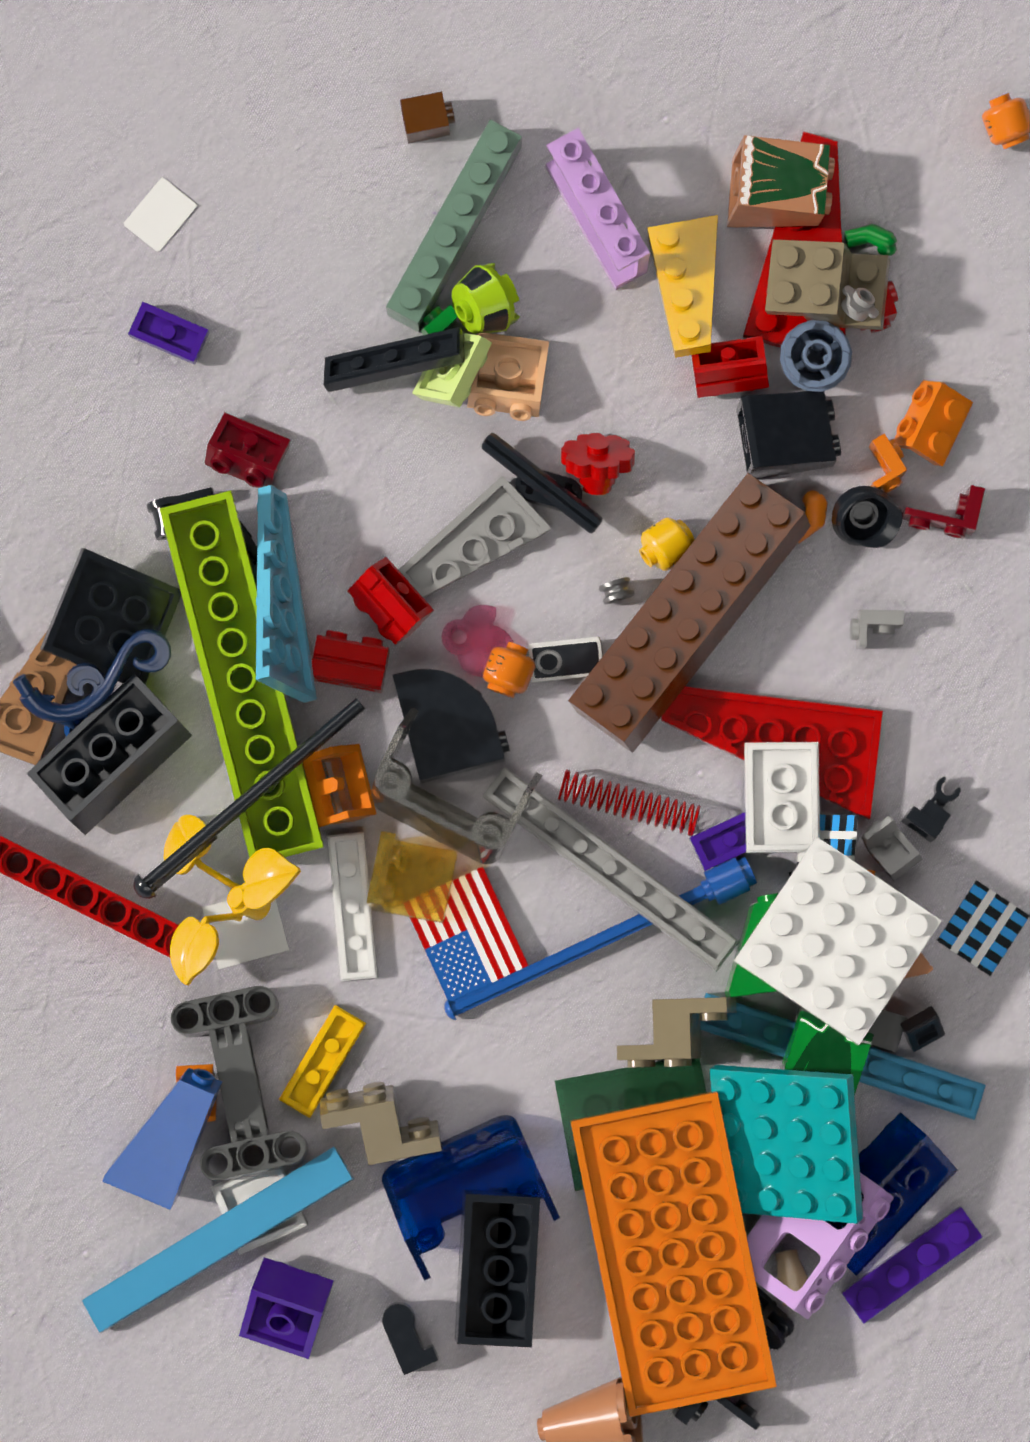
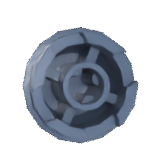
(816, 356)

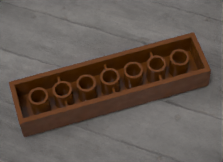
(690, 612)

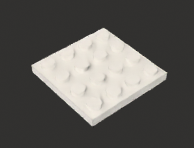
(837, 941)

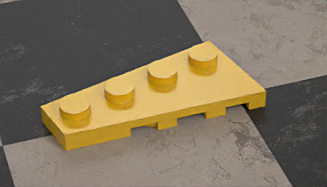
(686, 278)

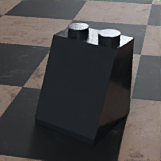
(787, 433)

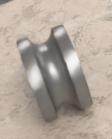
(616, 590)

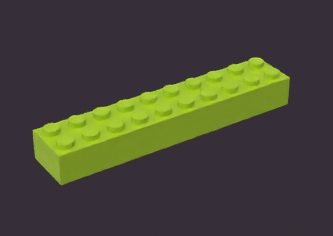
(247, 714)

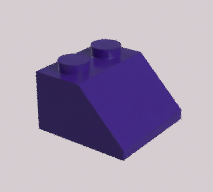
(286, 1307)

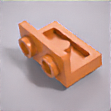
(933, 421)

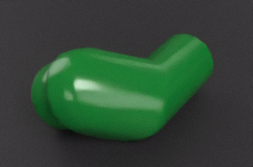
(872, 234)

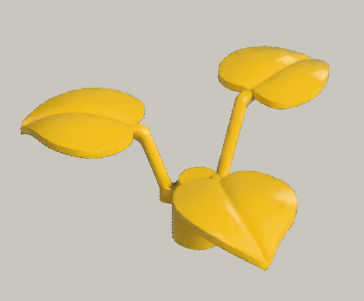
(265, 878)

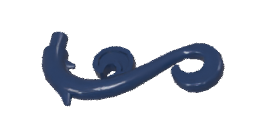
(83, 673)

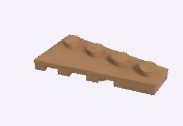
(21, 732)

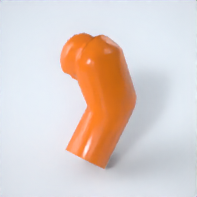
(815, 511)

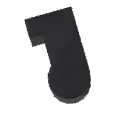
(399, 1326)

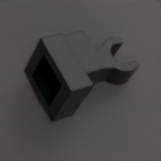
(931, 817)

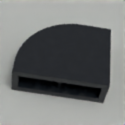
(452, 726)

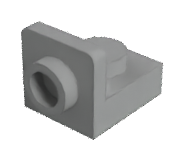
(881, 621)

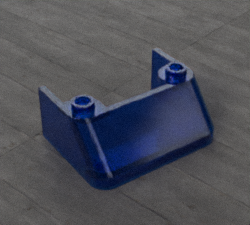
(430, 1186)

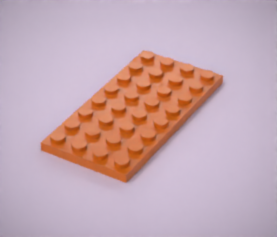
(673, 1253)

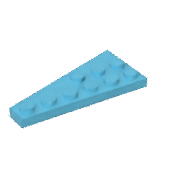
(281, 630)

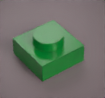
(439, 319)

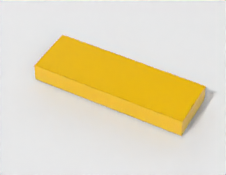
(322, 1061)

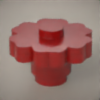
(597, 460)

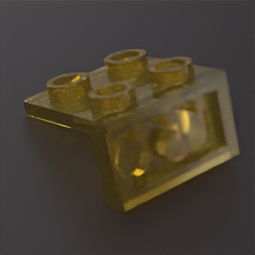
(411, 879)

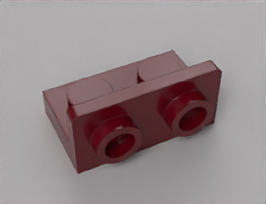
(246, 451)

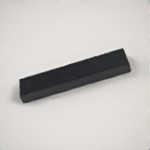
(394, 359)

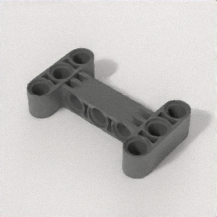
(240, 1082)

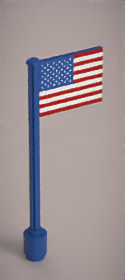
(481, 958)

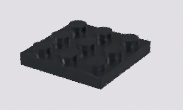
(103, 609)

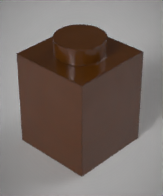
(426, 117)

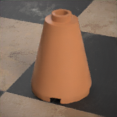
(592, 1417)

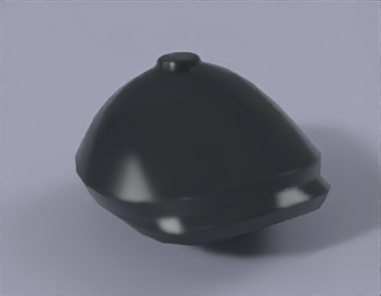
(866, 517)

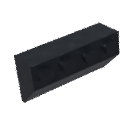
(109, 754)
(497, 1268)

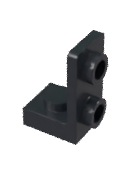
(740, 1409)

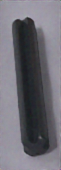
(542, 483)

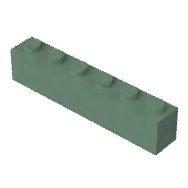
(454, 225)

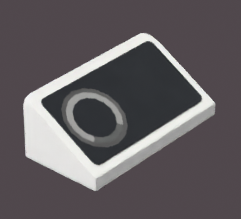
(564, 658)

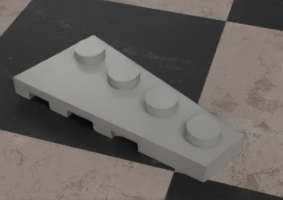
(479, 535)

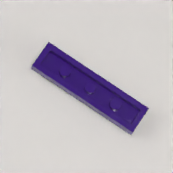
(911, 1264)

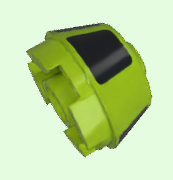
(485, 300)

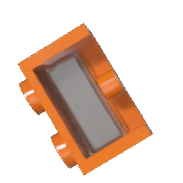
(339, 785)

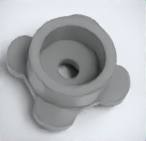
(859, 303)

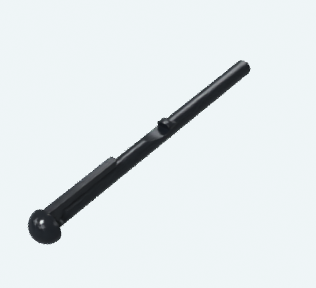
(147, 886)

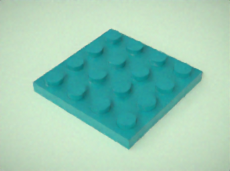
(792, 1141)

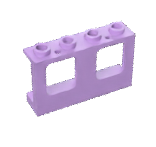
(597, 209)
(832, 1244)

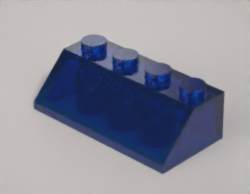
(908, 1169)

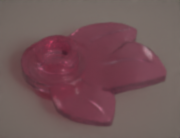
(481, 638)

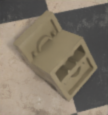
(810, 278)
(676, 1031)
(380, 1123)

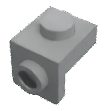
(890, 847)

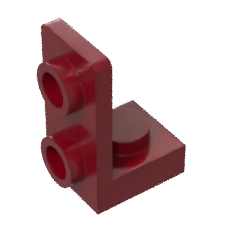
(967, 506)

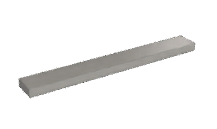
(613, 871)

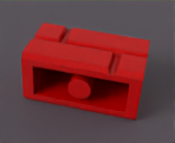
(731, 367)
(390, 601)
(350, 662)

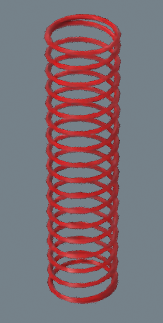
(633, 810)

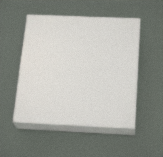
(235, 1191)

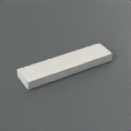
(351, 909)

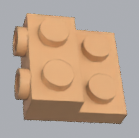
(510, 377)

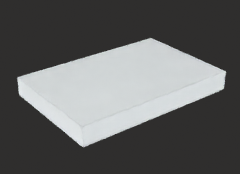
(781, 796)

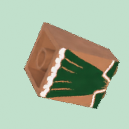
(779, 183)

